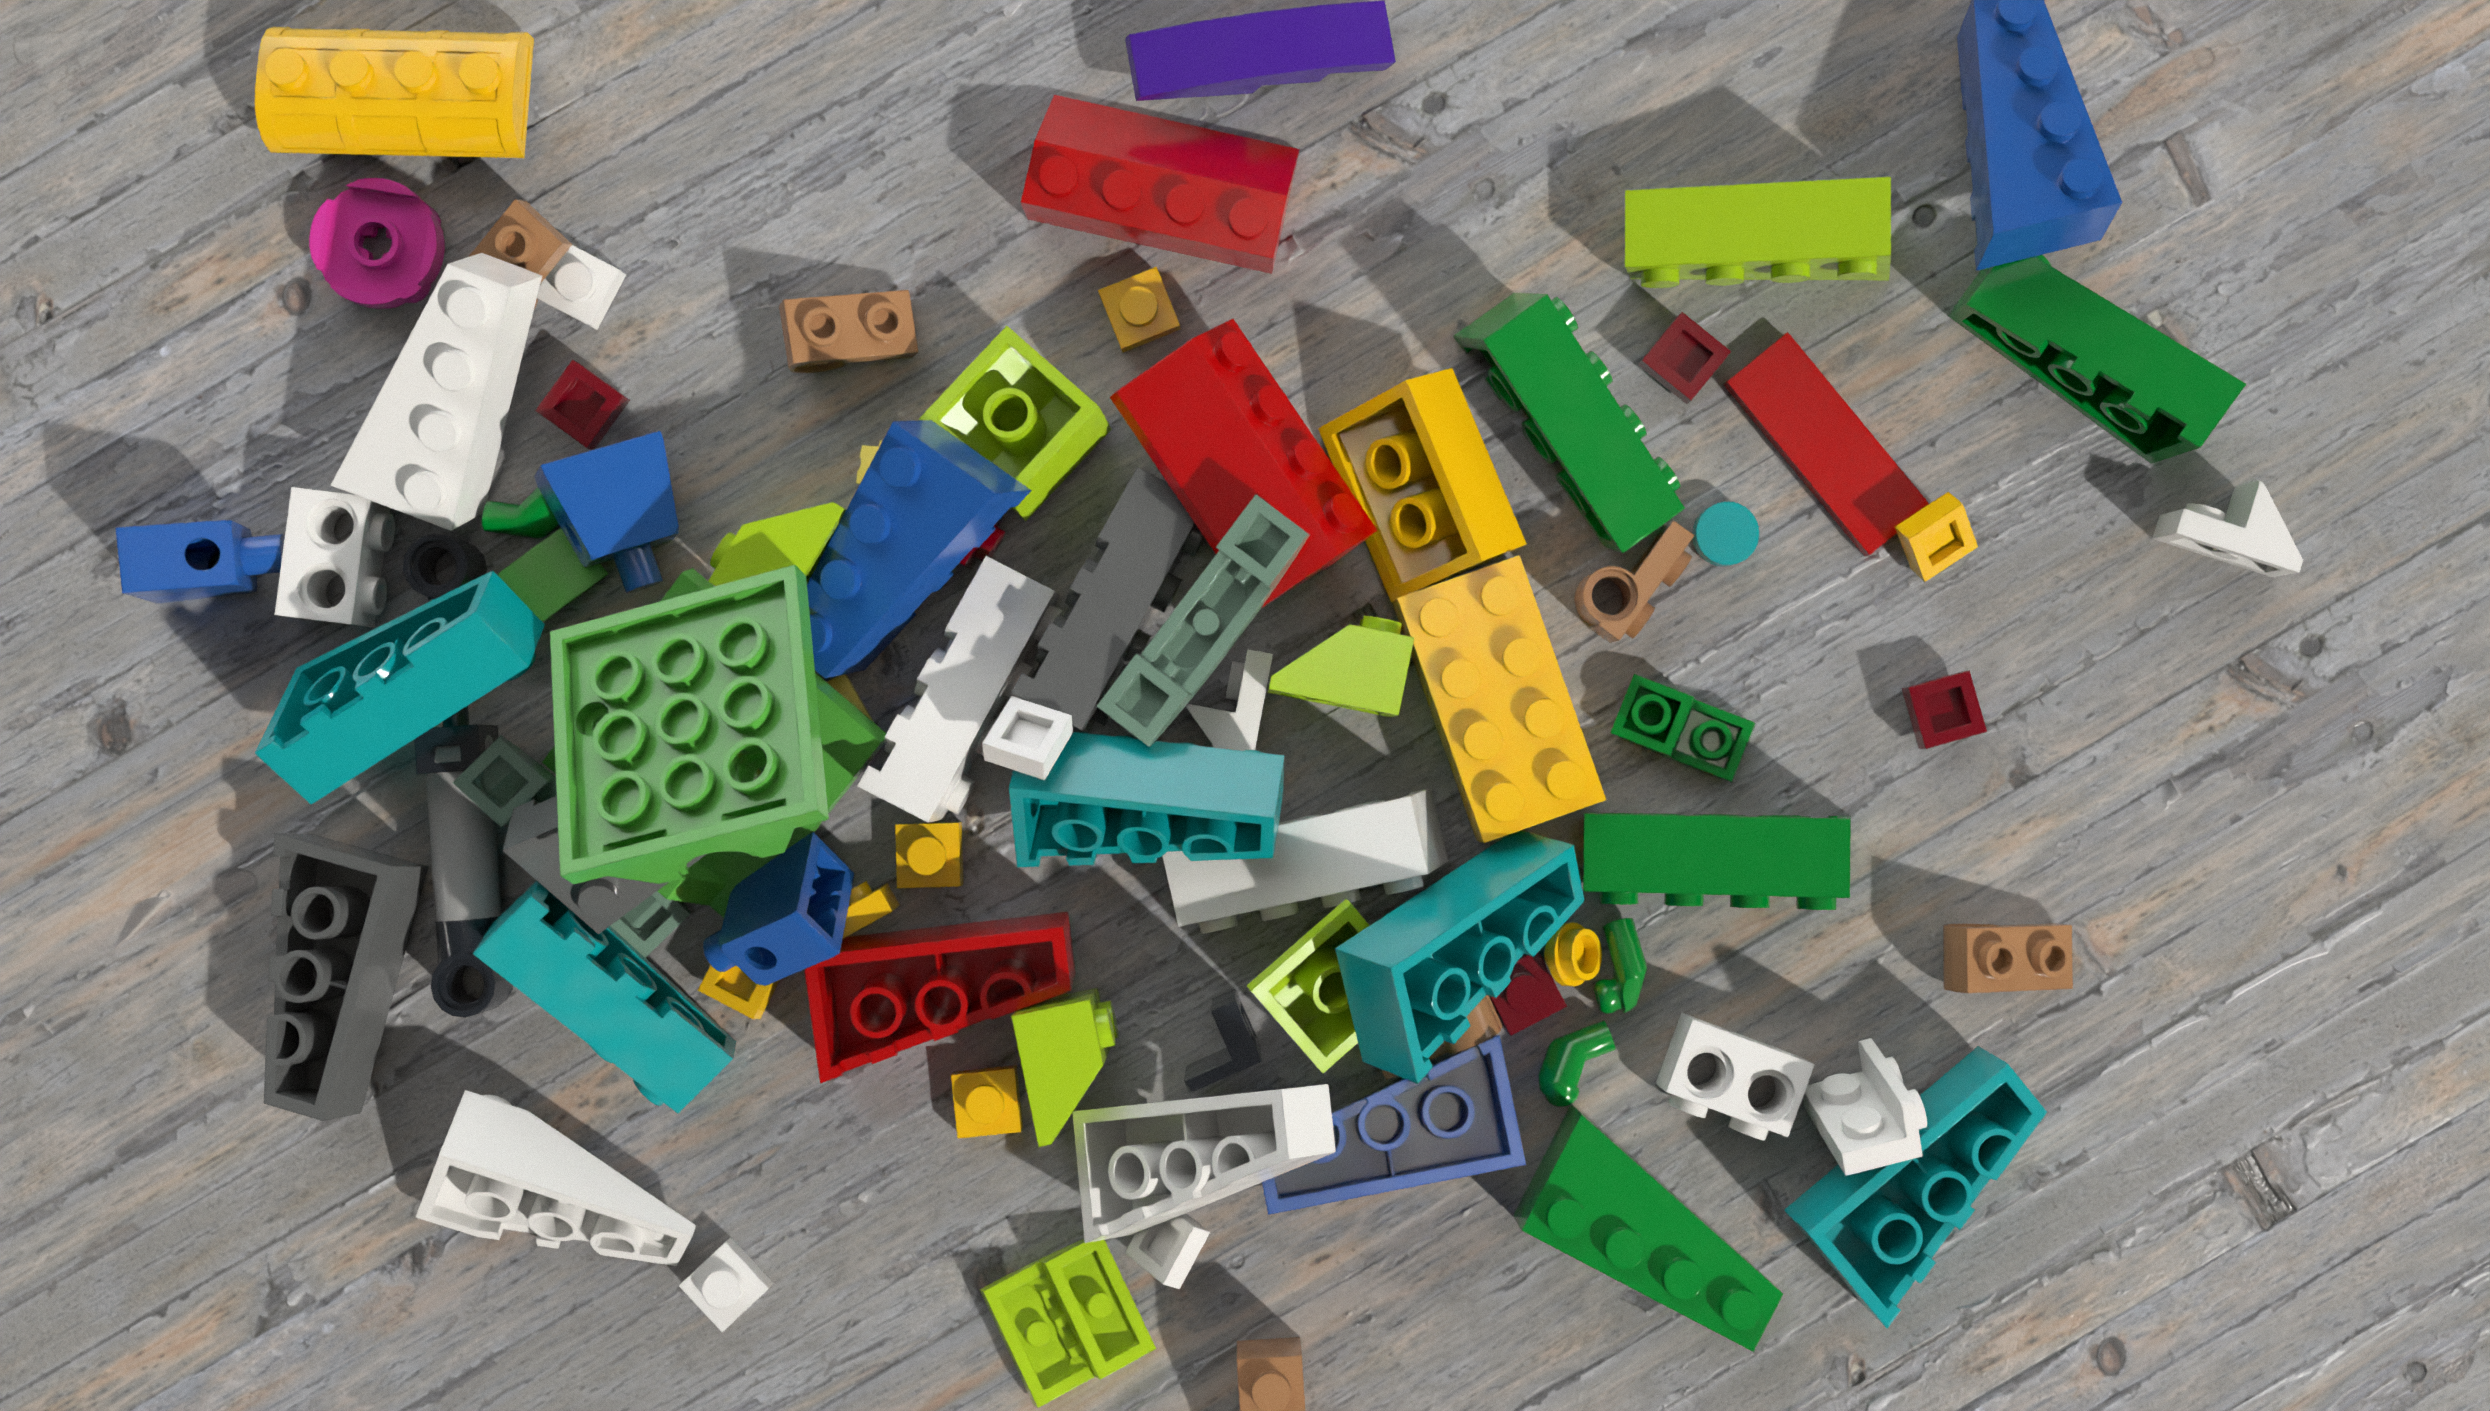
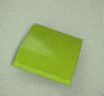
(1067, 1319)

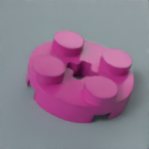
(356, 214)

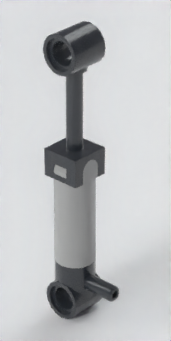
(460, 832)

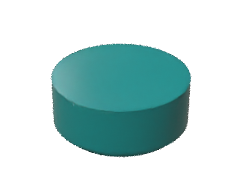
(1725, 534)

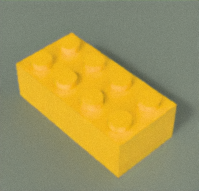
(1499, 700)

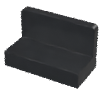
(1239, 1037)

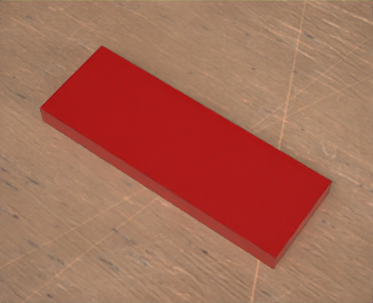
(1826, 444)

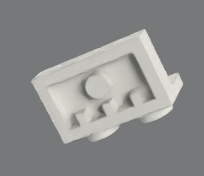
(1867, 1114)

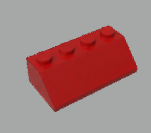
(1159, 183)
(1230, 434)

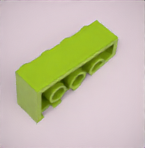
(1760, 232)

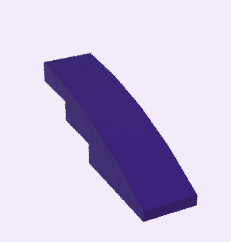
(1259, 49)

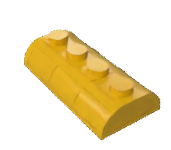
(394, 92)

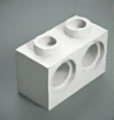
(315, 557)
(1737, 1066)

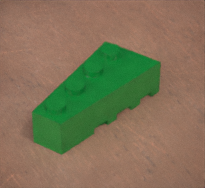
(2098, 357)
(1574, 417)
(1717, 857)
(1629, 1226)

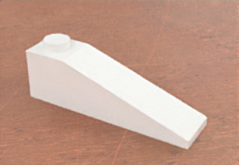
(526, 1177)

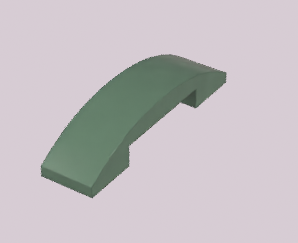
(1205, 622)
(508, 778)

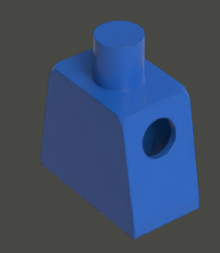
(615, 505)
(175, 560)
(784, 914)

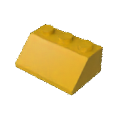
(1423, 483)

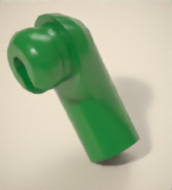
(529, 519)
(1629, 968)
(1566, 1059)

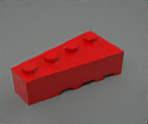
(931, 983)

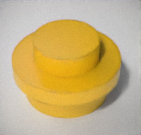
(1573, 954)

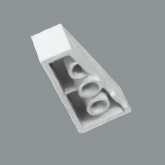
(447, 398)
(962, 693)
(1313, 859)
(1179, 1155)

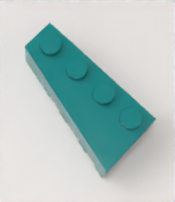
(397, 684)
(1148, 802)
(1451, 946)
(607, 997)
(1892, 1219)

